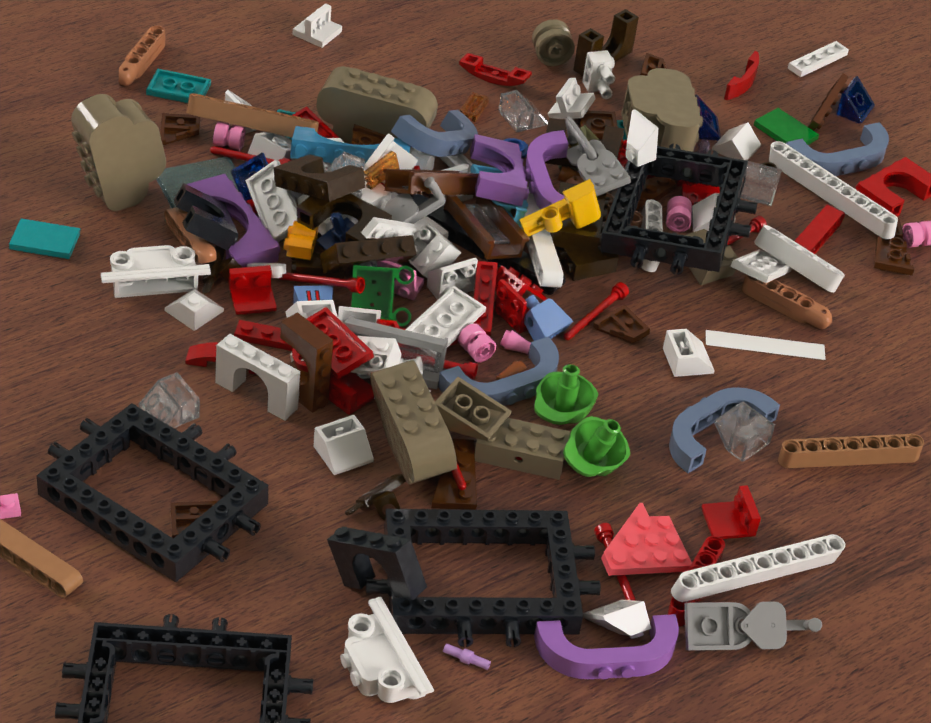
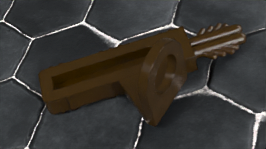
(217, 268)
(380, 496)

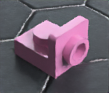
(9, 506)

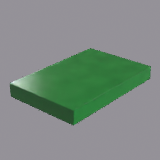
(784, 127)

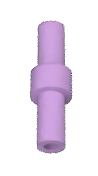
(467, 656)

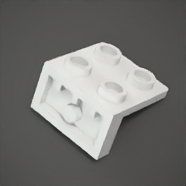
(405, 159)

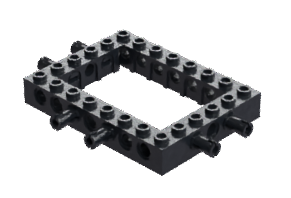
(679, 250)
(242, 492)
(486, 614)
(183, 648)

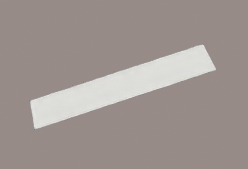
(765, 344)

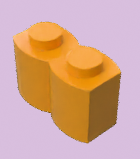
(300, 241)

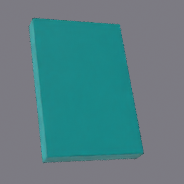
(176, 85)
(44, 238)

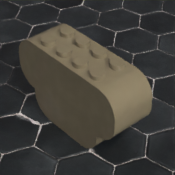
(371, 102)
(667, 102)
(117, 149)
(412, 422)

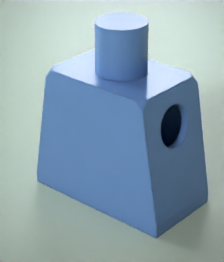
(545, 318)

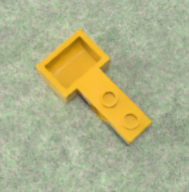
(578, 204)

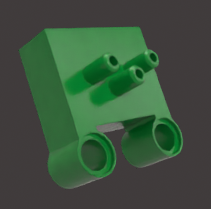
(385, 284)

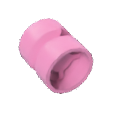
(228, 135)
(679, 214)
(917, 234)
(477, 343)

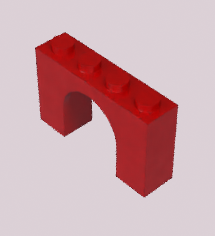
(899, 174)

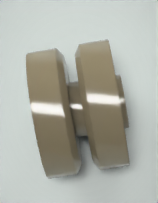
(553, 42)

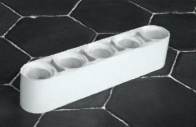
(651, 220)
(799, 258)

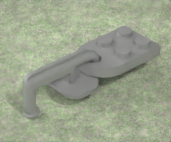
(594, 161)
(406, 210)
(719, 625)

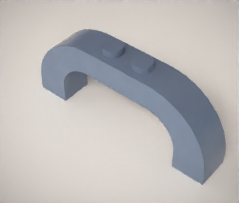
(454, 141)
(852, 160)
(516, 387)
(683, 446)

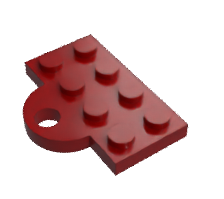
(348, 349)

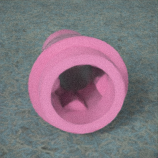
(514, 342)

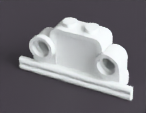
(154, 271)
(381, 657)

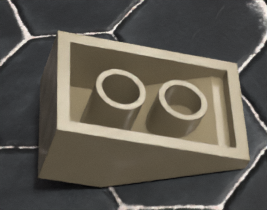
(704, 276)
(470, 410)

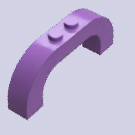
(543, 148)
(607, 662)

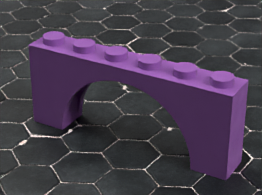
(506, 156)
(257, 243)

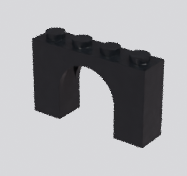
(206, 217)
(395, 554)

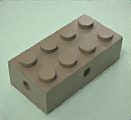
(525, 448)

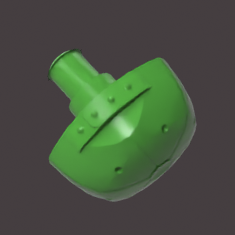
(565, 396)
(596, 447)

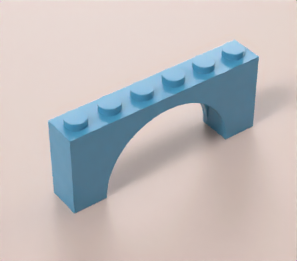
(308, 141)

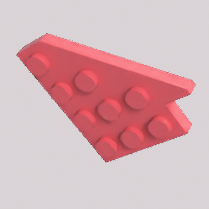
(646, 547)

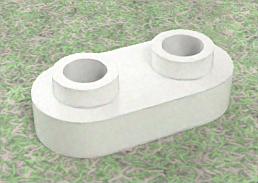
(277, 268)

